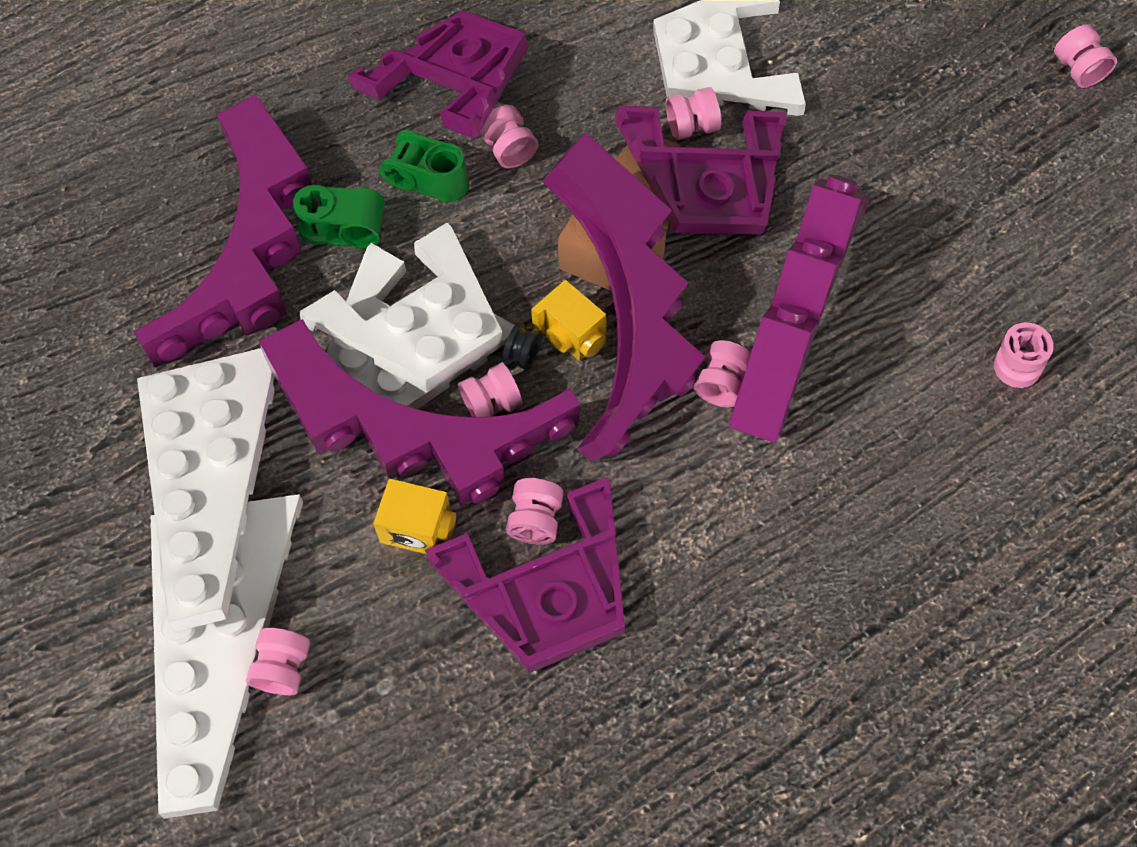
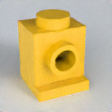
(571, 321)

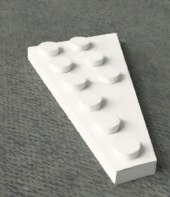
(203, 464)
(206, 667)

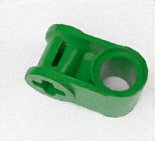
(426, 167)
(343, 218)

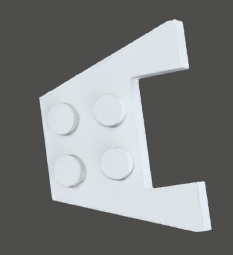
(706, 48)
(373, 282)
(426, 332)

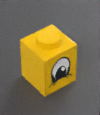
(413, 517)

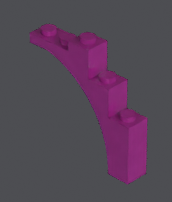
(624, 227)
(260, 239)
(797, 307)
(401, 437)

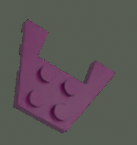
(461, 55)
(708, 186)
(553, 602)

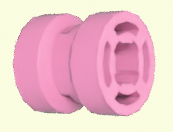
(1085, 56)
(693, 113)
(511, 140)
(1023, 355)
(724, 373)
(491, 393)
(535, 511)
(278, 661)

